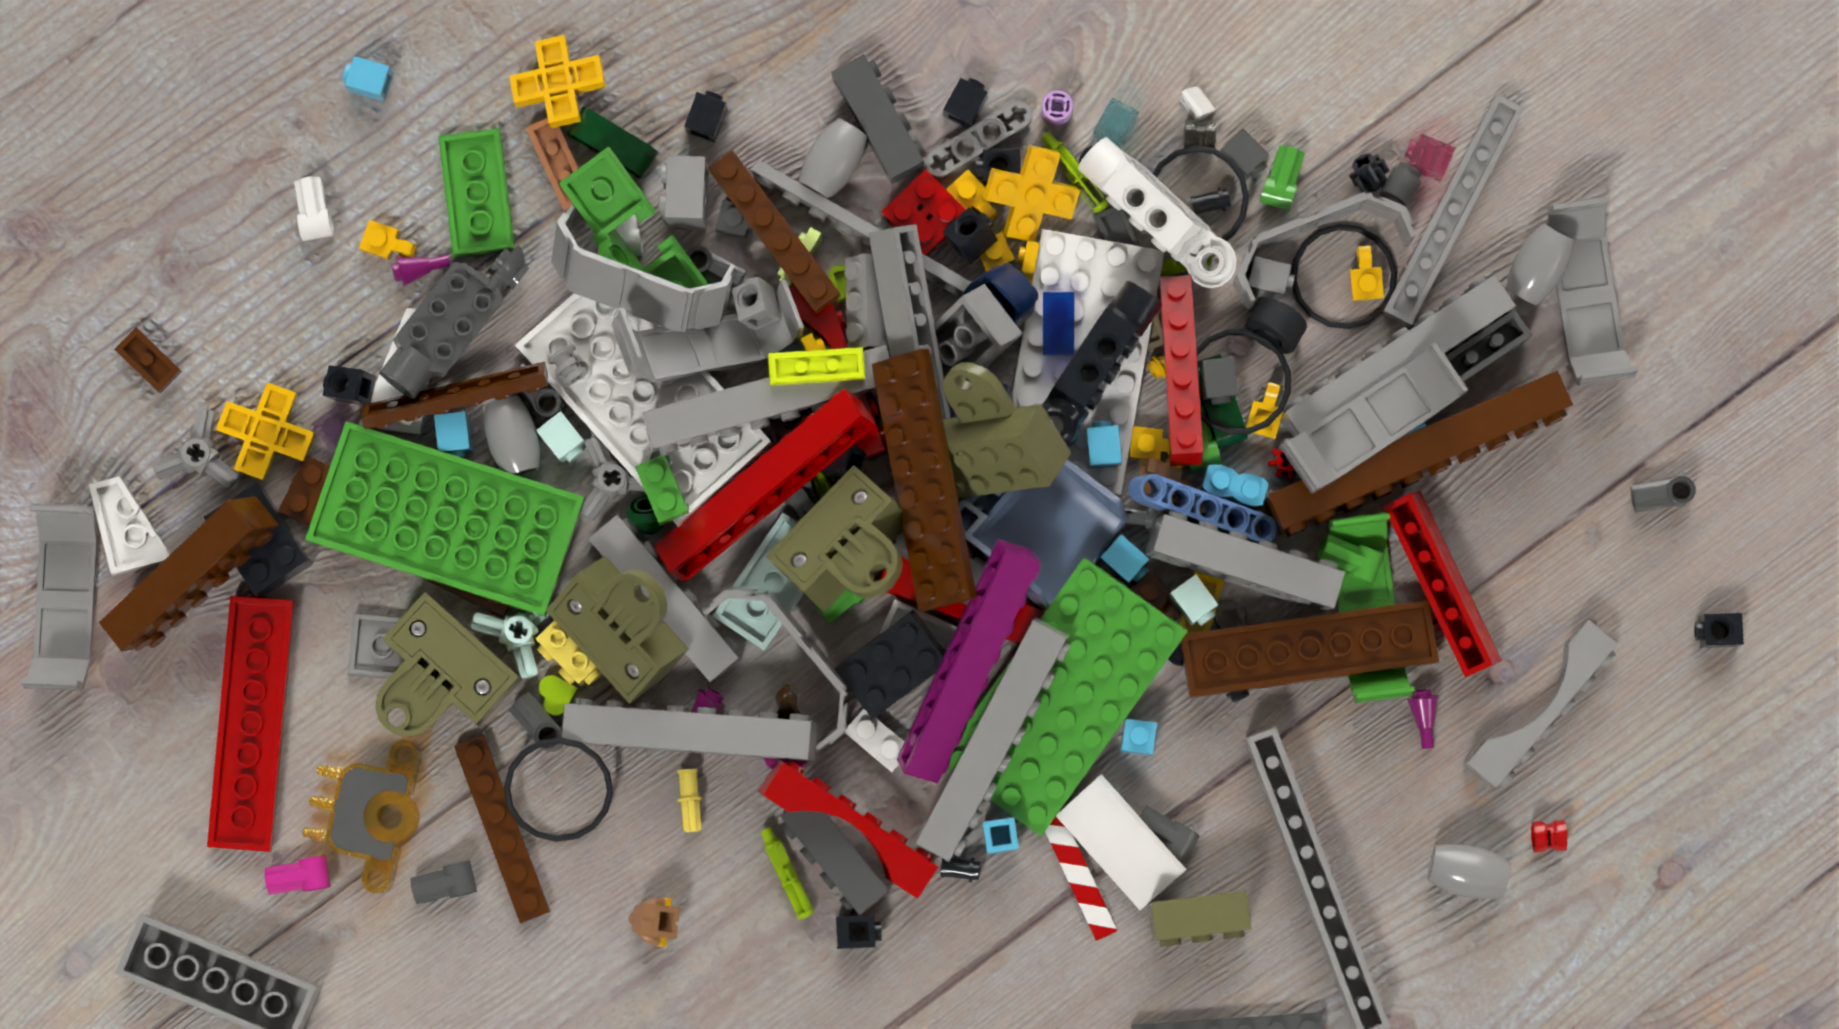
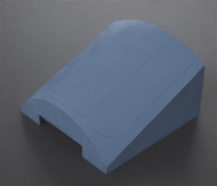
(1056, 522)

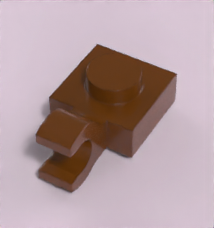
(1156, 593)

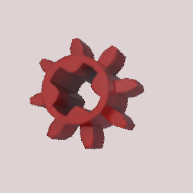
(1277, 463)

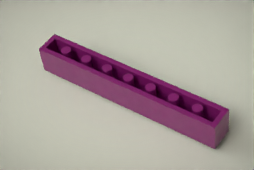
(968, 661)

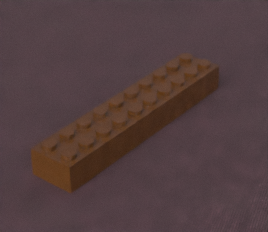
(1424, 451)

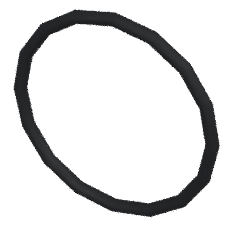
(1233, 165)
(1381, 245)
(1245, 332)
(554, 741)

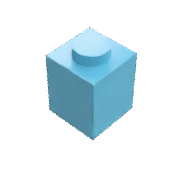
(367, 78)
(453, 433)
(1103, 445)
(1125, 560)
(1138, 737)
(1000, 835)

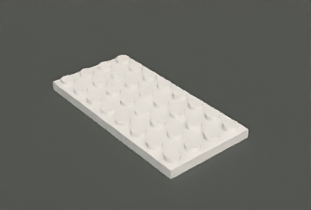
(1095, 274)
(614, 400)

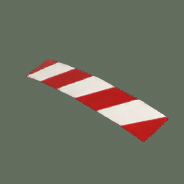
(1080, 880)

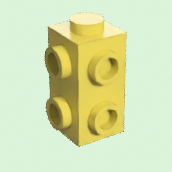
(574, 663)

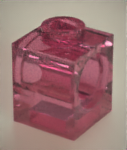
(1429, 156)

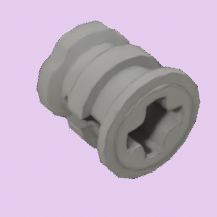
(568, 365)

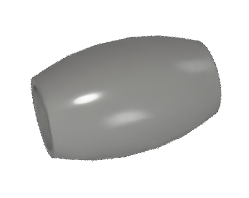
(833, 158)
(1540, 264)
(512, 436)
(1469, 871)

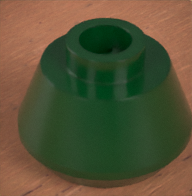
(642, 516)

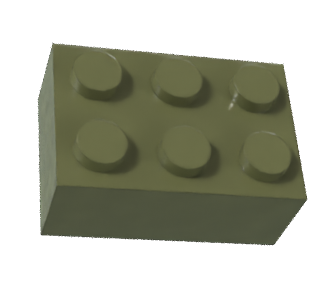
(1199, 918)

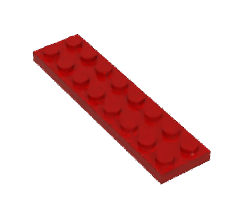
(250, 724)

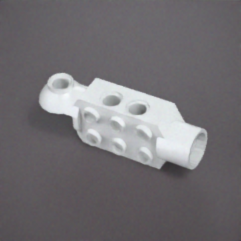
(1184, 232)

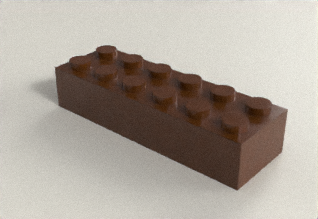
(189, 574)

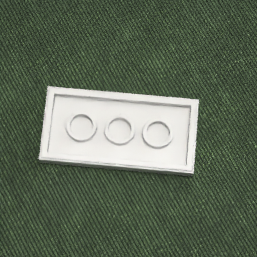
(1120, 842)

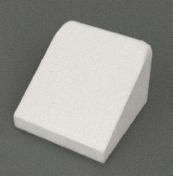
(1196, 103)

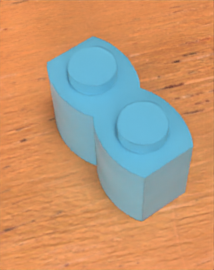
(1241, 489)

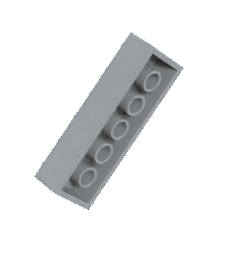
(1243, 562)
(215, 977)

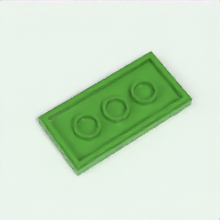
(476, 193)

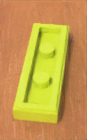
(816, 366)

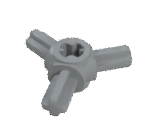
(208, 464)
(601, 492)

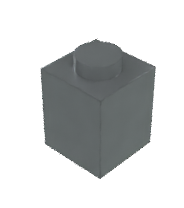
(1247, 154)
(1218, 380)

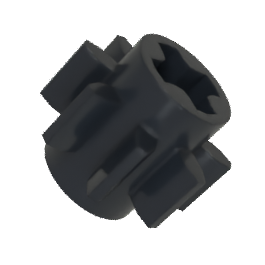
(1369, 172)

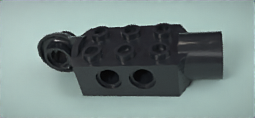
(1117, 327)

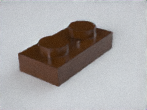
(148, 360)

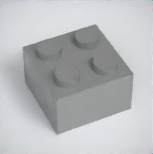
(686, 192)

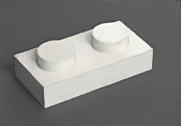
(876, 739)

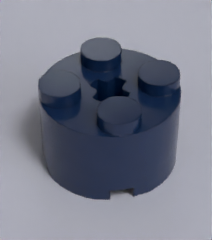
(1010, 289)

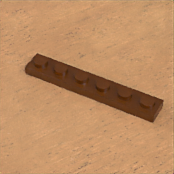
(774, 232)
(444, 398)
(502, 829)

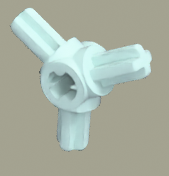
(520, 647)

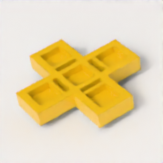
(557, 81)
(1031, 193)
(265, 431)

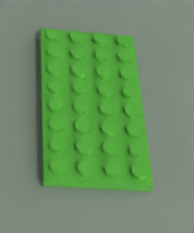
(445, 519)
(1112, 660)

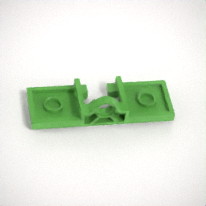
(609, 197)

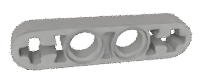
(976, 136)

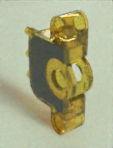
(357, 811)

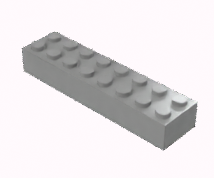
(1452, 326)

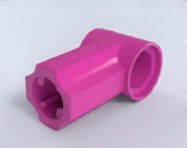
(305, 875)

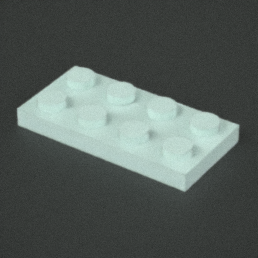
(752, 617)

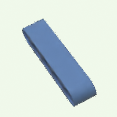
(1189, 504)

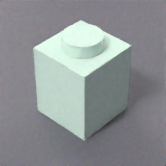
(562, 438)
(1194, 601)

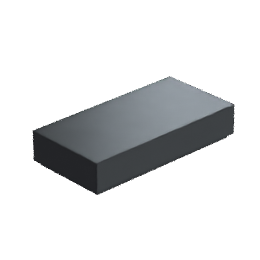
(1115, 226)

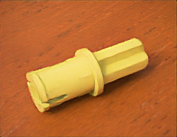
(689, 800)

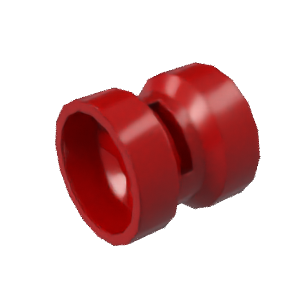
(1549, 836)

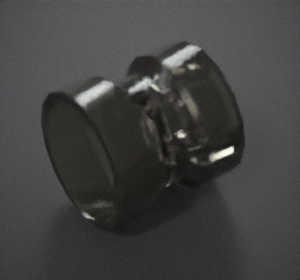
(1199, 133)

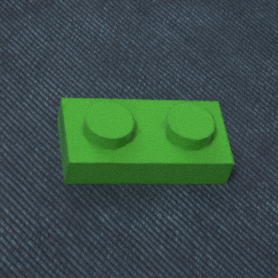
(662, 489)

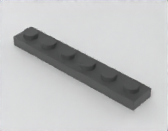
(1288, 1021)

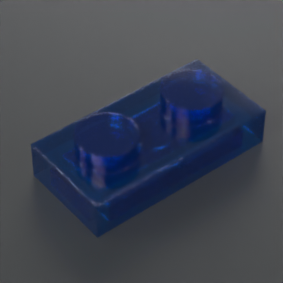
(1058, 323)

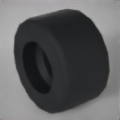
(1278, 323)

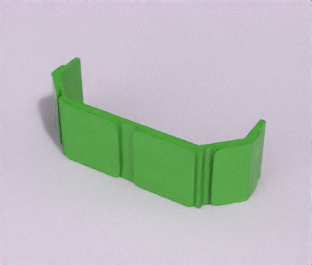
(1356, 595)

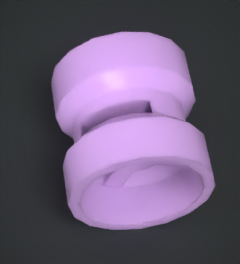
(1054, 113)

